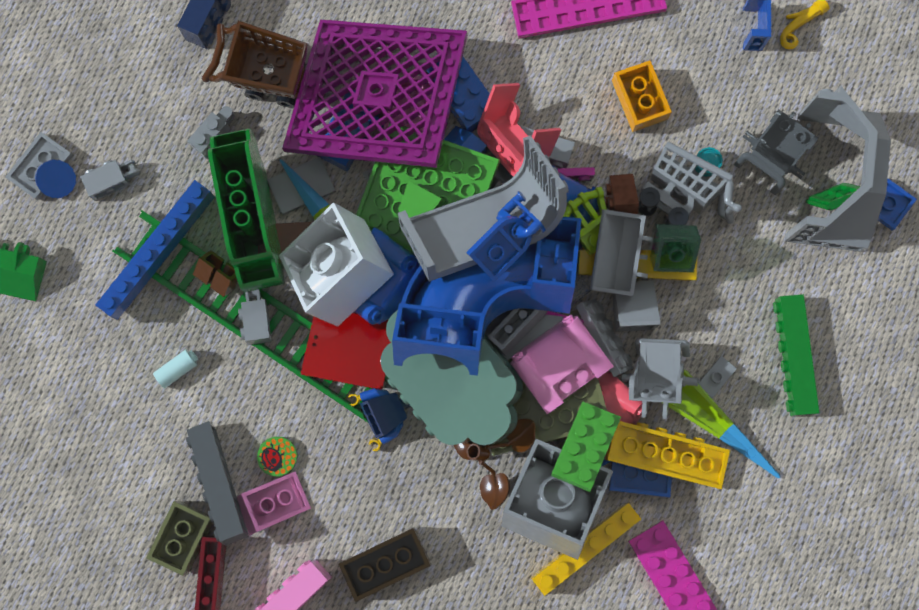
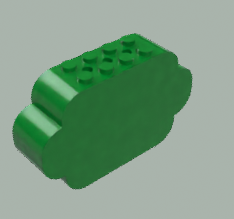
(244, 205)

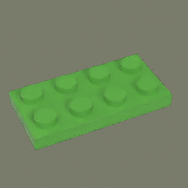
(586, 446)

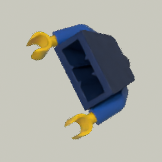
(384, 413)

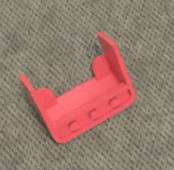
(501, 132)

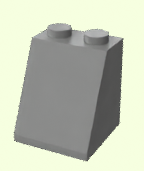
(637, 311)

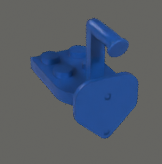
(505, 239)

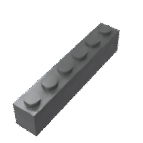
(217, 484)

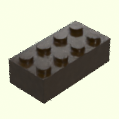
(384, 564)

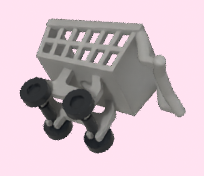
(678, 214)

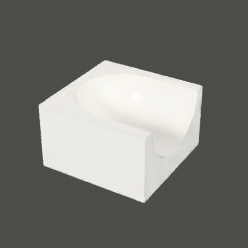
(335, 265)

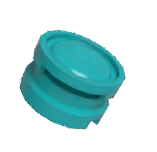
(710, 155)

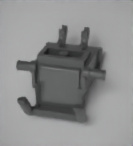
(779, 148)

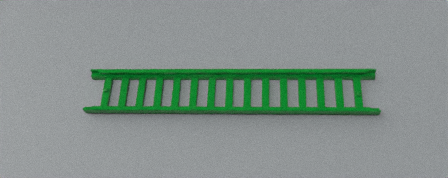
(228, 321)

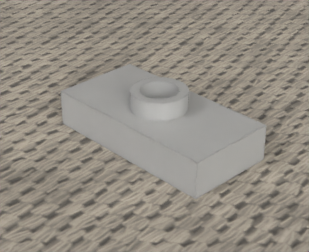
(717, 376)

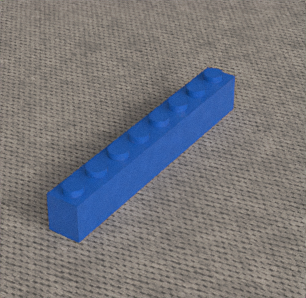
(155, 250)

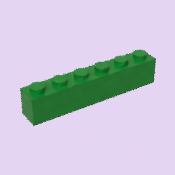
(796, 355)

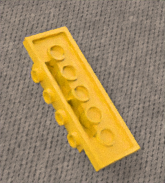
(668, 454)

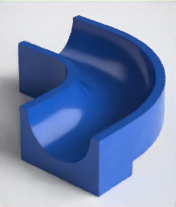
(455, 310)

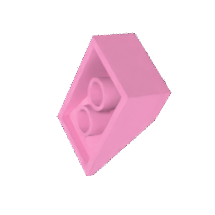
(272, 503)

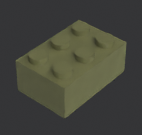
(180, 538)

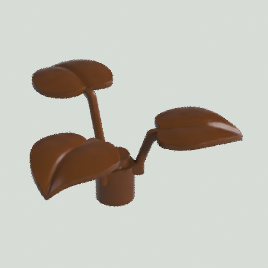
(496, 487)

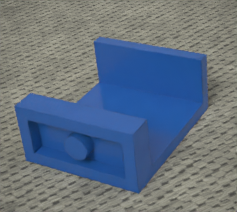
(758, 37)

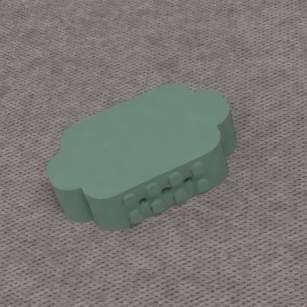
(453, 402)

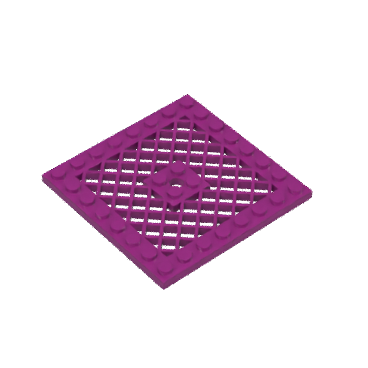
(418, 152)

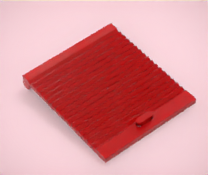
(346, 352)

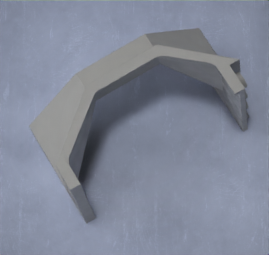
(854, 220)

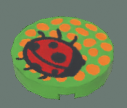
(277, 456)

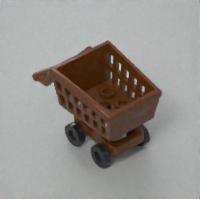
(249, 57)

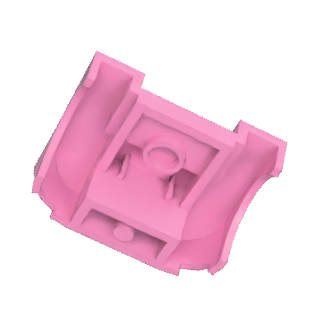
(560, 362)

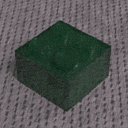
(675, 248)

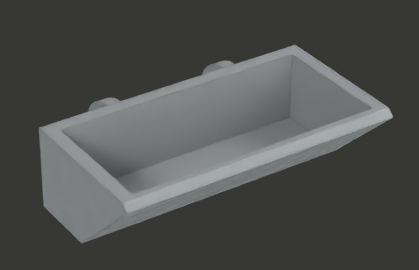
(618, 252)

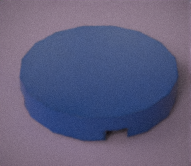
(55, 178)

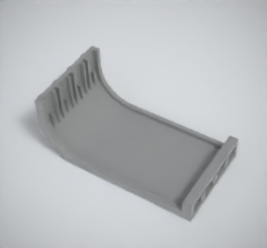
(448, 232)

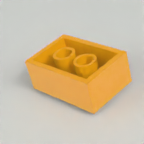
(641, 96)

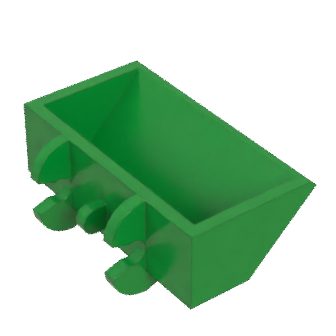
(20, 272)

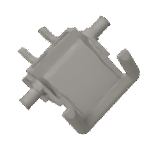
(659, 373)

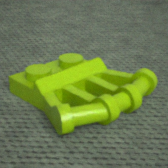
(589, 231)

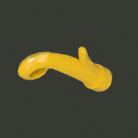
(800, 18)

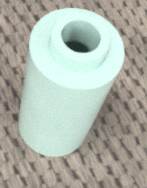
(176, 368)

